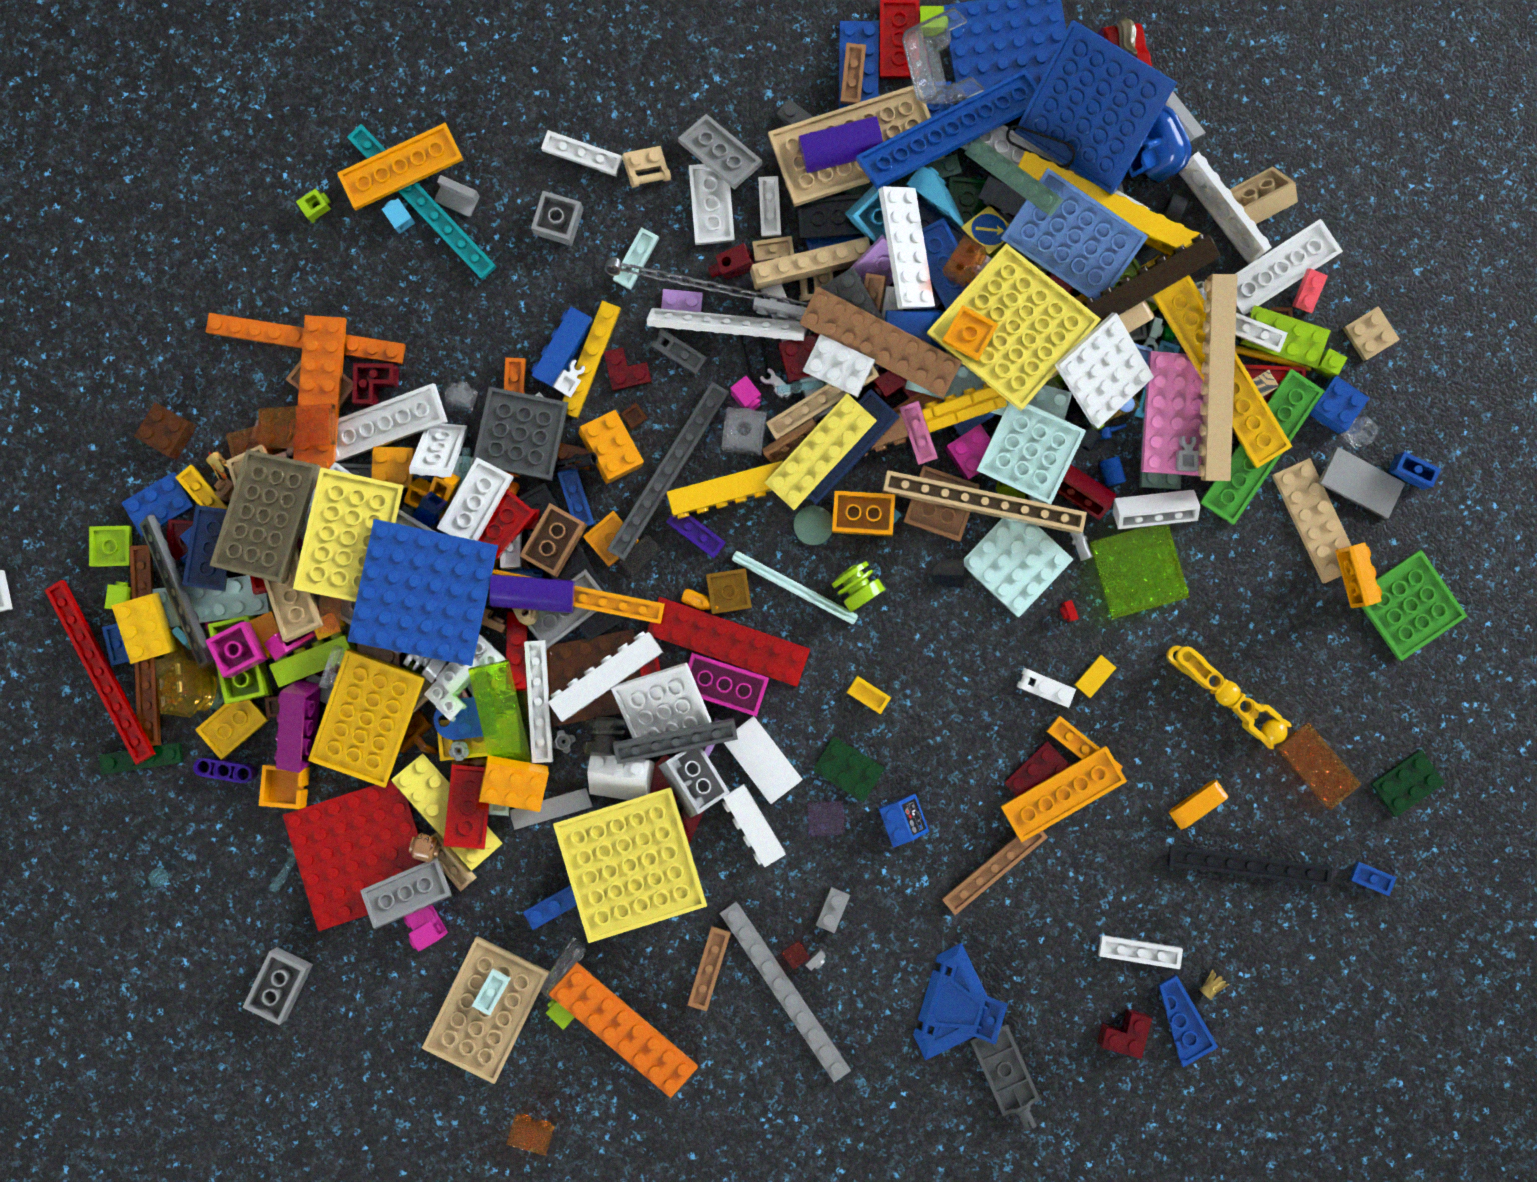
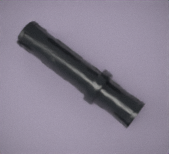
(587, 460)

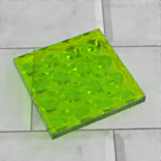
(1139, 570)

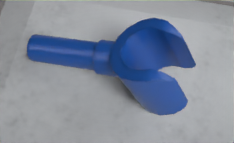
(1106, 432)

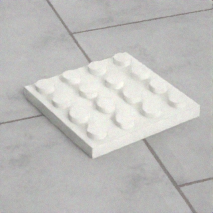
(1104, 370)
(661, 702)

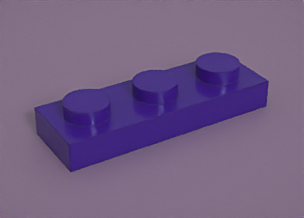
(697, 534)

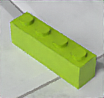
(308, 661)

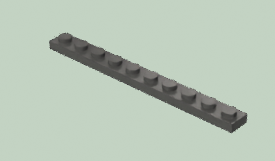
(668, 471)

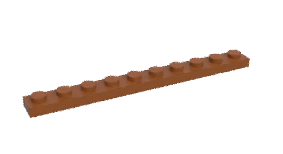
(145, 679)

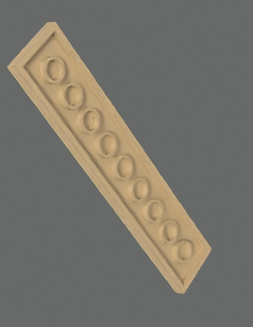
(293, 609)

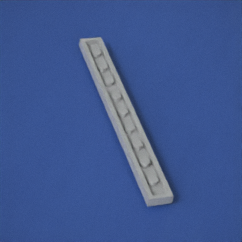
(785, 991)

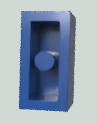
(1414, 470)

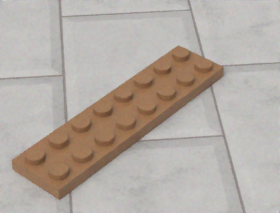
(881, 341)

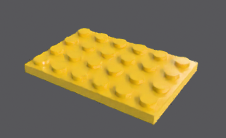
(366, 718)

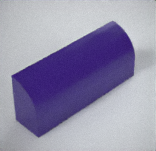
(838, 144)
(532, 593)

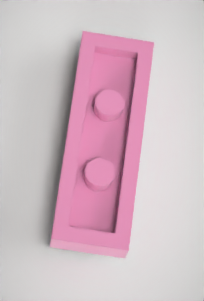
(918, 432)

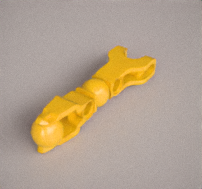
(1229, 695)

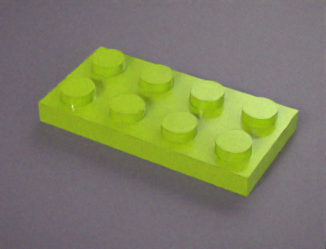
(1303, 342)

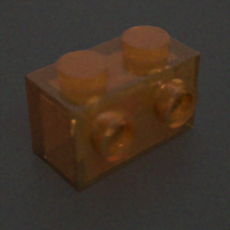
(964, 261)

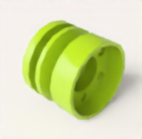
(858, 586)

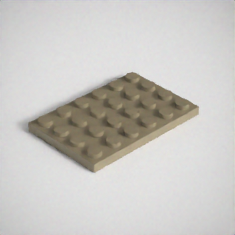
(265, 516)

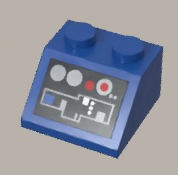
(903, 820)

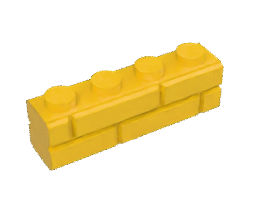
(962, 408)

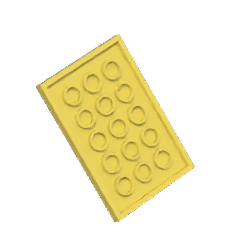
(341, 531)

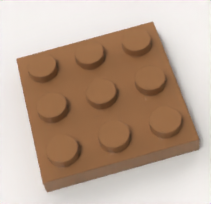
(938, 518)

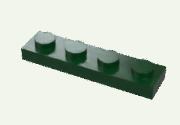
(123, 761)

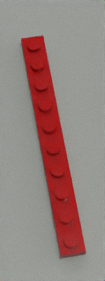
(100, 672)

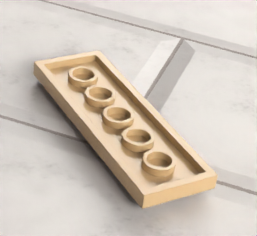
(1313, 517)

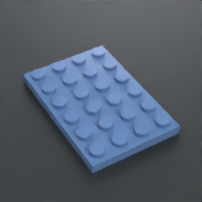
(1080, 240)

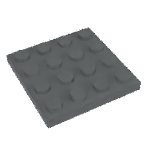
(521, 433)

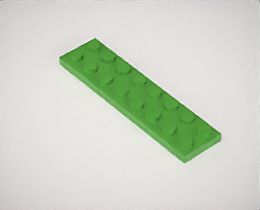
(1290, 406)

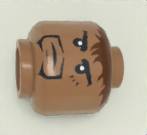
(424, 847)

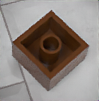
(165, 431)

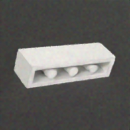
(1156, 509)
(754, 825)

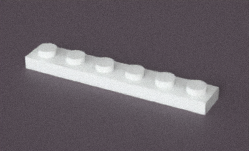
(538, 701)

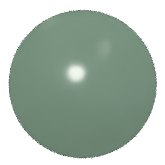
(813, 525)

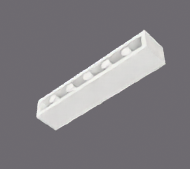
(603, 678)

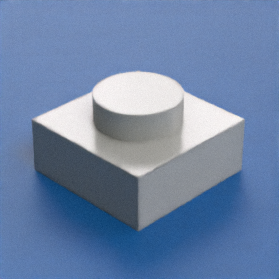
(816, 959)

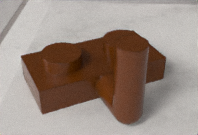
(416, 729)

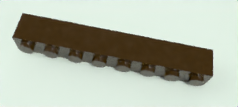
(1155, 278)

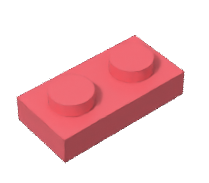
(1309, 290)

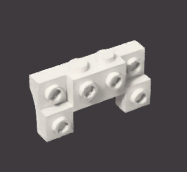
(455, 678)

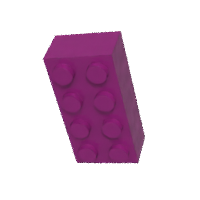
(297, 725)

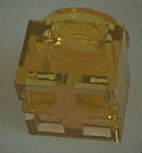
(186, 688)

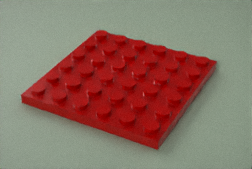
(349, 847)

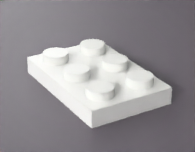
(839, 365)

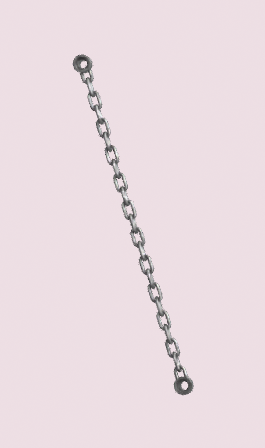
(614, 267)

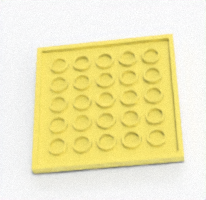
(1034, 329)
(630, 865)

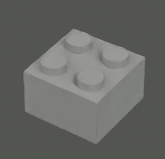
(557, 218)

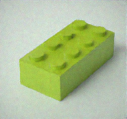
(248, 684)

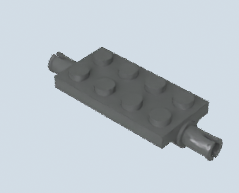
(1007, 1075)

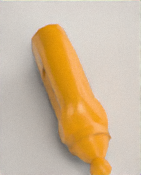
(696, 600)

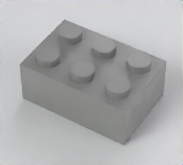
(277, 985)

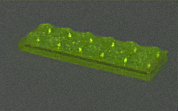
(499, 711)

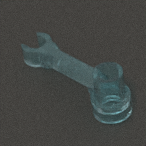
(280, 879)

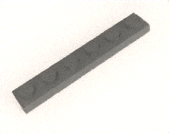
(675, 741)

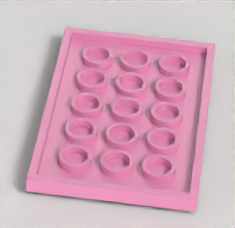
(1170, 411)

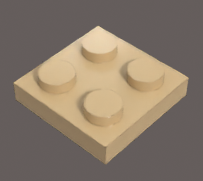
(1371, 334)

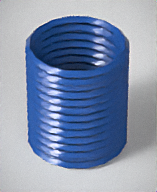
(1112, 471)

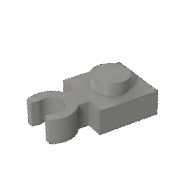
(1187, 458)

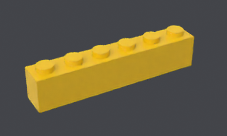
(721, 491)

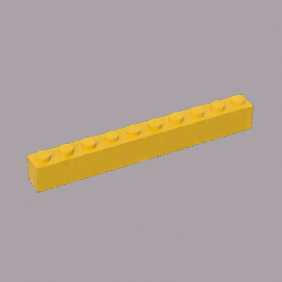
(1161, 232)

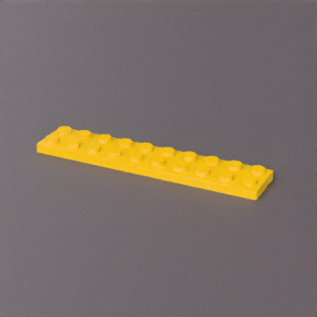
(1252, 418)

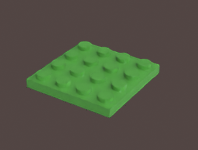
(1413, 606)

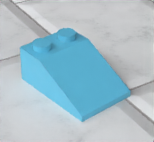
(934, 192)
(868, 215)

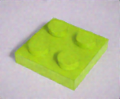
(109, 546)

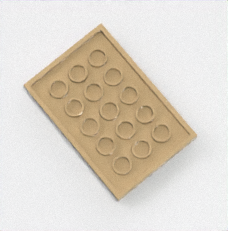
(472, 1037)

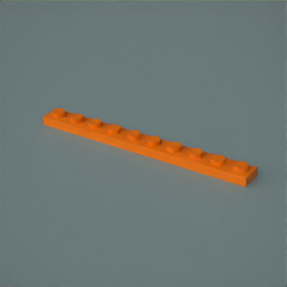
(293, 337)

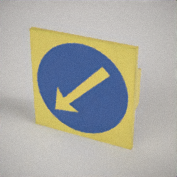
(987, 229)

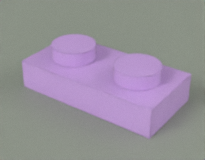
(682, 300)

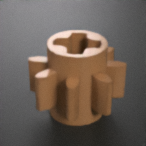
(224, 489)

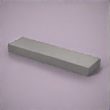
(552, 808)

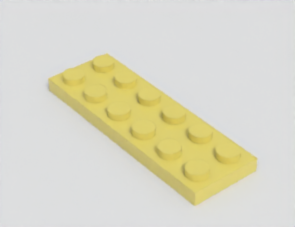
(820, 451)
(429, 795)

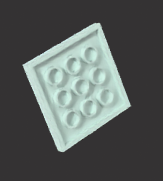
(1031, 451)
(1016, 563)

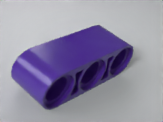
(215, 770)

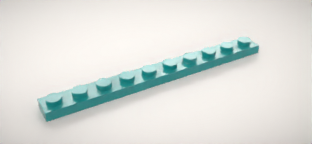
(430, 211)

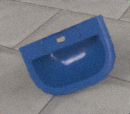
(1164, 149)

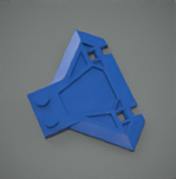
(956, 1006)

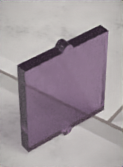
(826, 818)

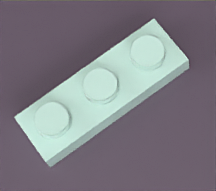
(637, 255)

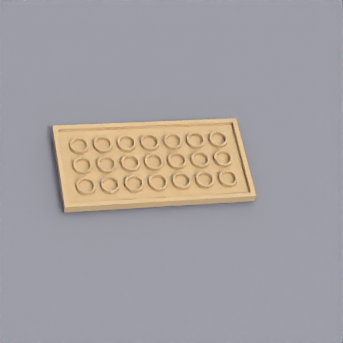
(895, 114)

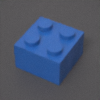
(1338, 405)

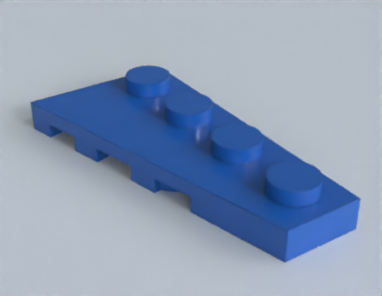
(1187, 1027)

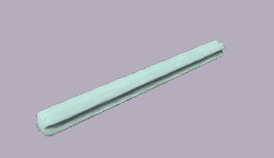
(794, 587)

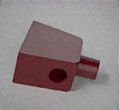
(740, 259)

